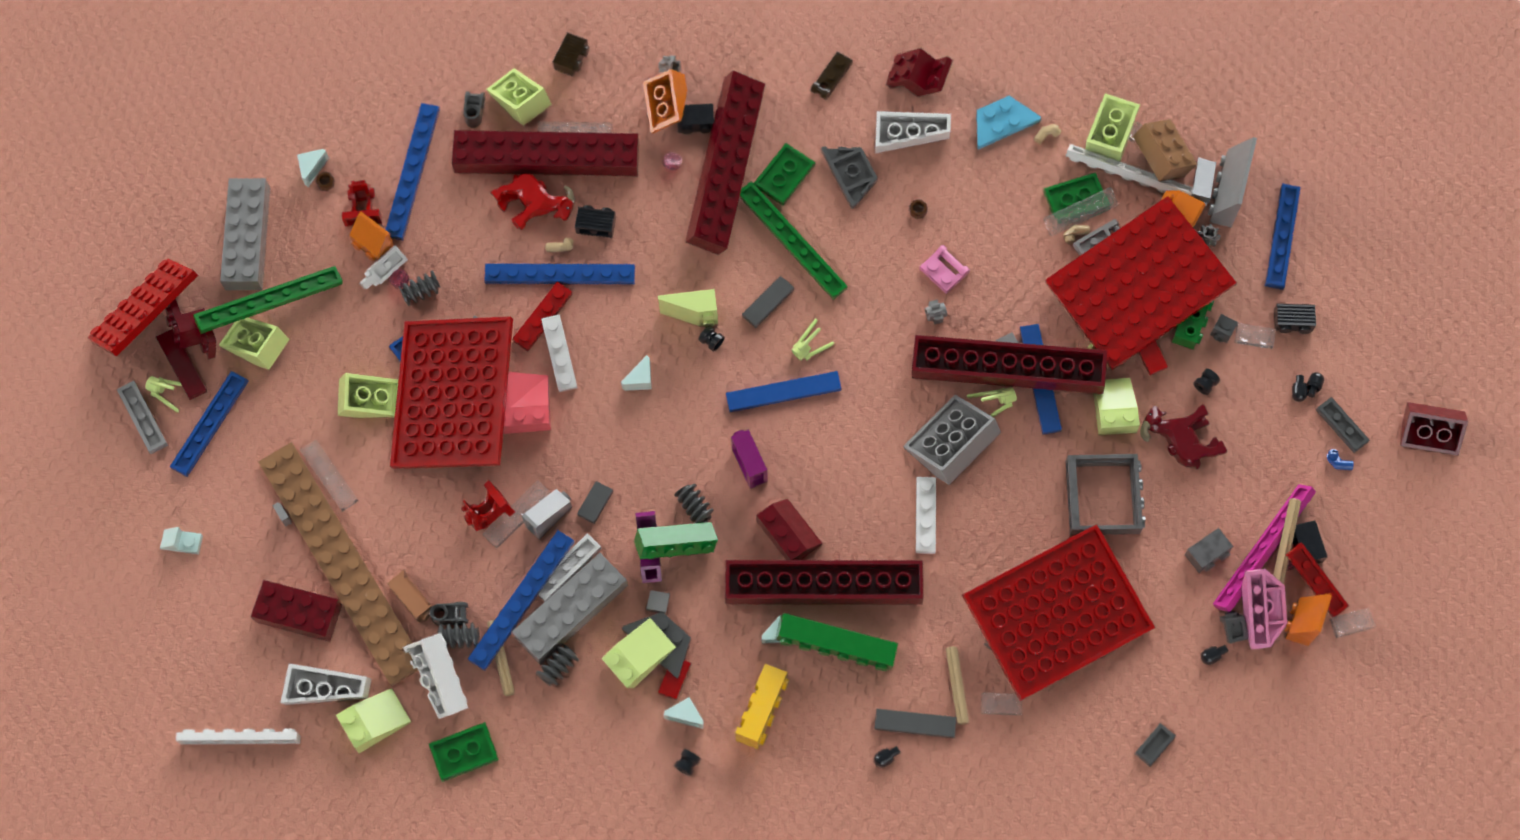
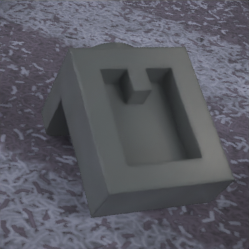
(1223, 328)
(1234, 627)

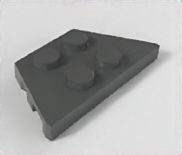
(851, 172)
(676, 635)

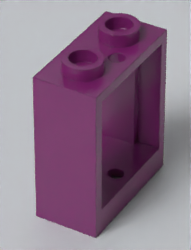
(749, 458)

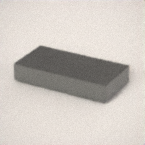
(595, 502)
(1155, 744)

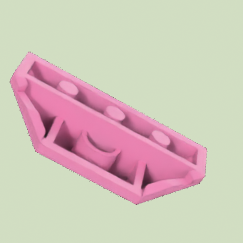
(1263, 607)

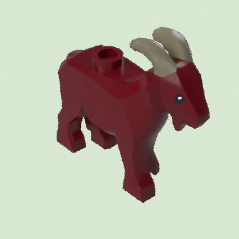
(1181, 436)

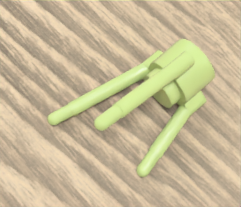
(801, 348)
(158, 385)
(1004, 395)

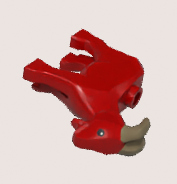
(535, 199)

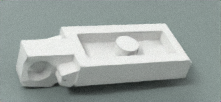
(383, 267)

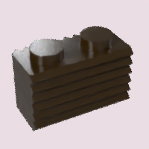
(570, 54)

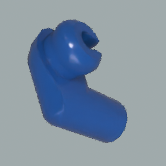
(1337, 462)

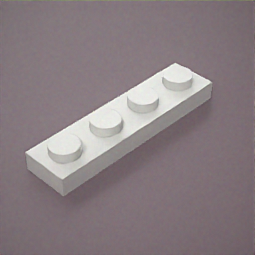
(559, 353)
(926, 515)
(570, 565)

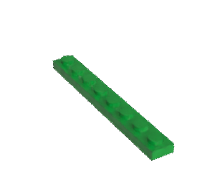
(792, 240)
(267, 299)

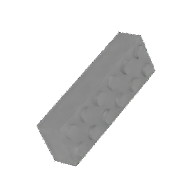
(245, 234)
(570, 608)

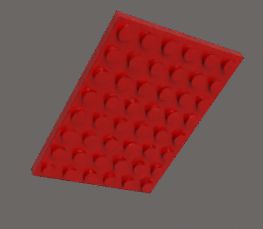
(1140, 282)
(452, 393)
(1058, 612)

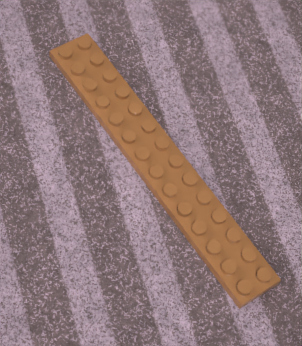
(340, 562)

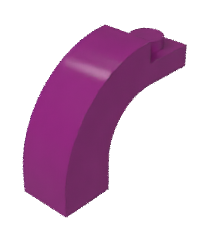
(649, 567)

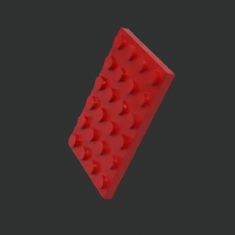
(142, 306)

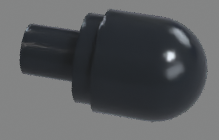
(1315, 383)
(1299, 389)
(1213, 654)
(885, 756)

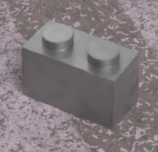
(1209, 550)

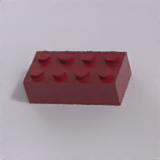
(296, 610)

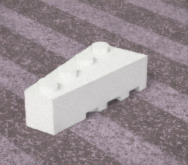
(909, 129)
(437, 674)
(320, 685)

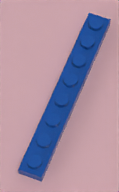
(412, 171)
(559, 273)
(521, 600)

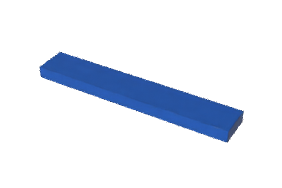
(1282, 236)
(783, 391)
(1044, 398)
(209, 424)

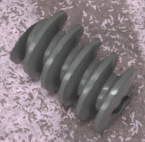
(420, 288)
(693, 504)
(460, 636)
(557, 665)

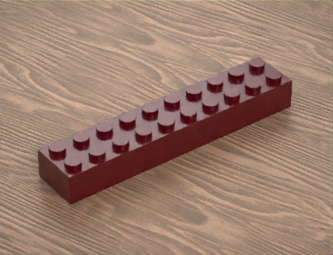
(545, 153)
(725, 163)
(1009, 364)
(824, 582)

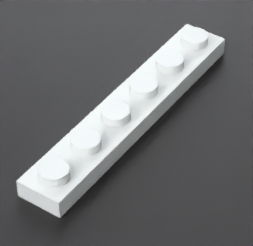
(229, 736)

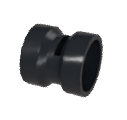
(711, 338)
(1206, 381)
(687, 762)

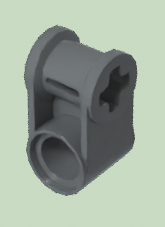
(473, 105)
(451, 613)

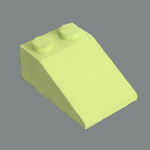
(520, 96)
(1112, 127)
(692, 307)
(255, 342)
(367, 396)
(1116, 408)
(638, 653)
(373, 719)

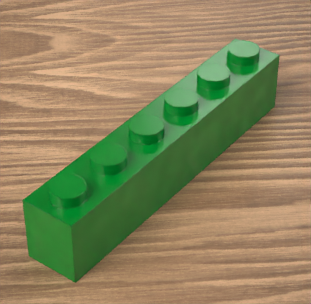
(836, 641)

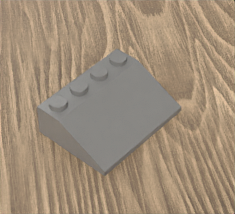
(1232, 183)
(953, 438)

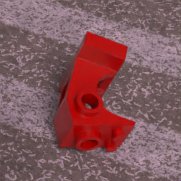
(358, 192)
(478, 514)

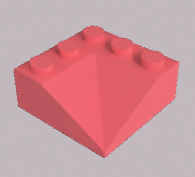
(527, 403)

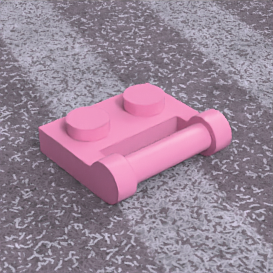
(940, 274)

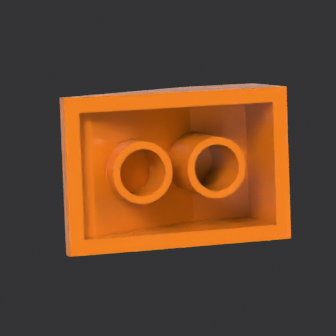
(665, 99)
(1307, 618)

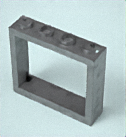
(1105, 460)

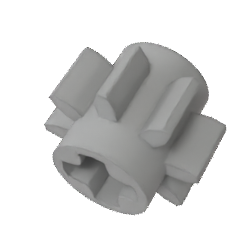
(669, 63)
(1209, 235)
(935, 312)

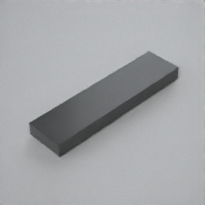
(915, 723)

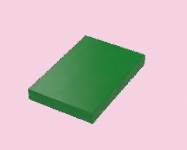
(784, 174)
(1072, 191)
(463, 752)

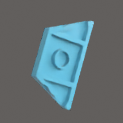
(1002, 120)

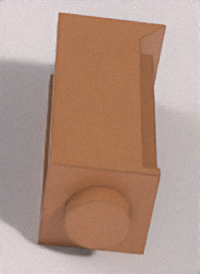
(410, 596)

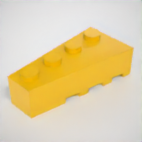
(761, 707)

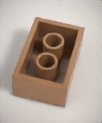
(1164, 150)

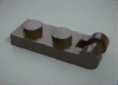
(831, 75)

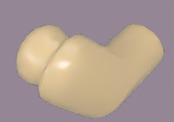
(1045, 131)
(1073, 231)
(567, 245)

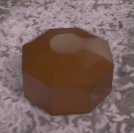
(325, 181)
(918, 209)

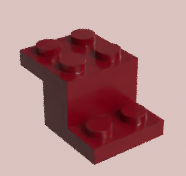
(919, 72)
(186, 331)

